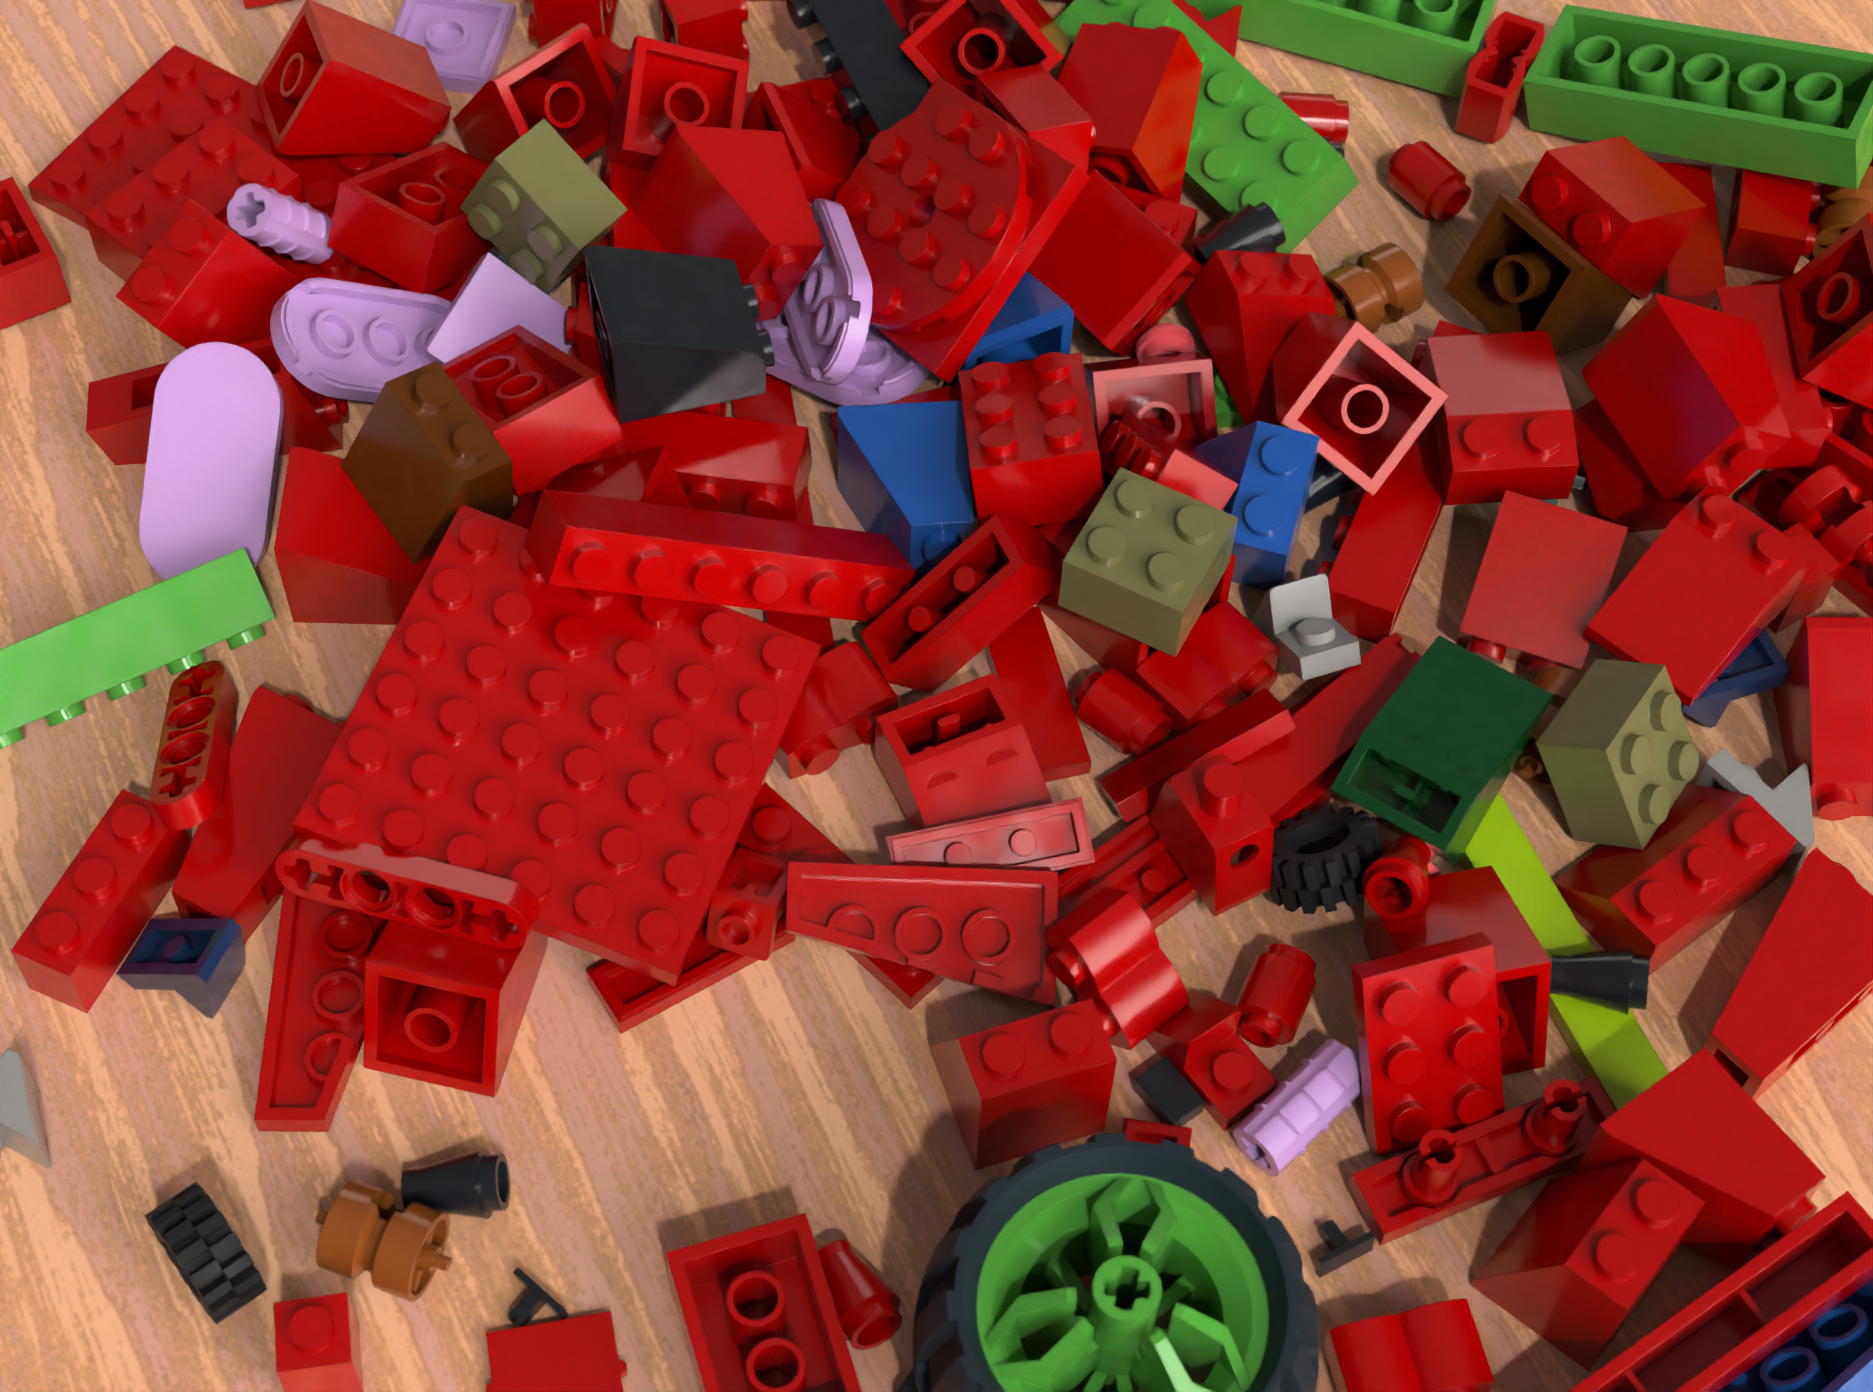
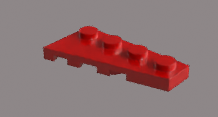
(937, 920)
(314, 1012)

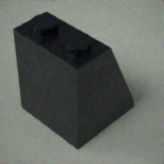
(674, 330)

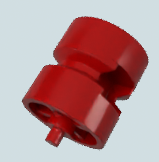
(1833, 513)

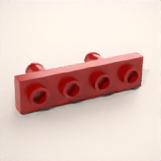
(1480, 1161)

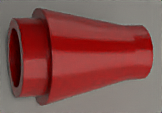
(1399, 880)
(861, 1298)

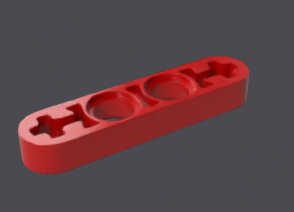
(194, 746)
(332, 875)

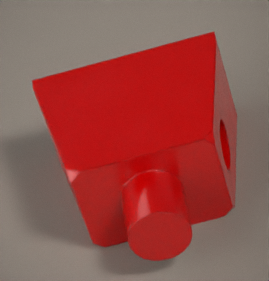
(1215, 819)

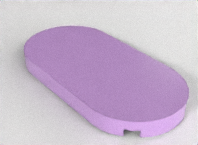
(833, 301)
(352, 335)
(879, 377)
(210, 459)

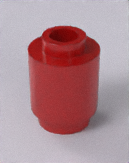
(1320, 112)
(1428, 181)
(1122, 712)
(1275, 995)

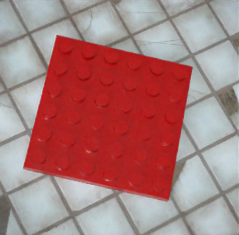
(565, 743)

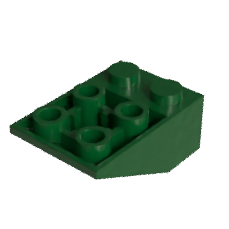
(1442, 748)

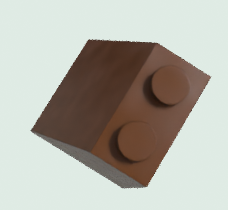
(1532, 279)
(426, 458)

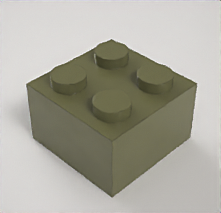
(542, 207)
(1147, 561)
(1619, 753)

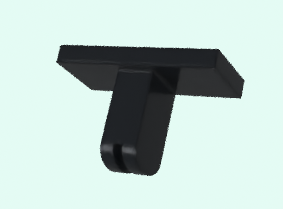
(1341, 1250)
(532, 1302)

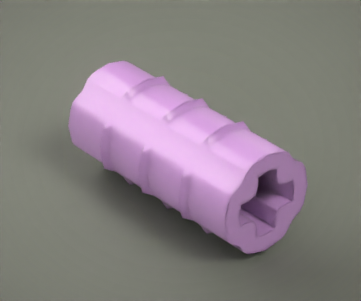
(280, 223)
(1300, 1108)

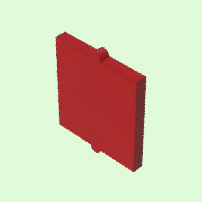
(557, 1357)

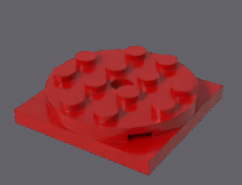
(992, 212)

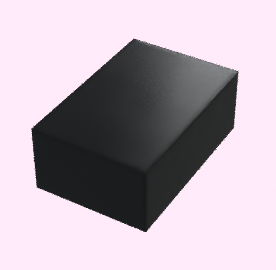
(1168, 1094)

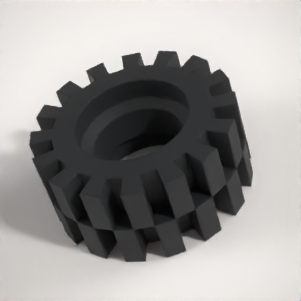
(1323, 858)
(206, 1252)

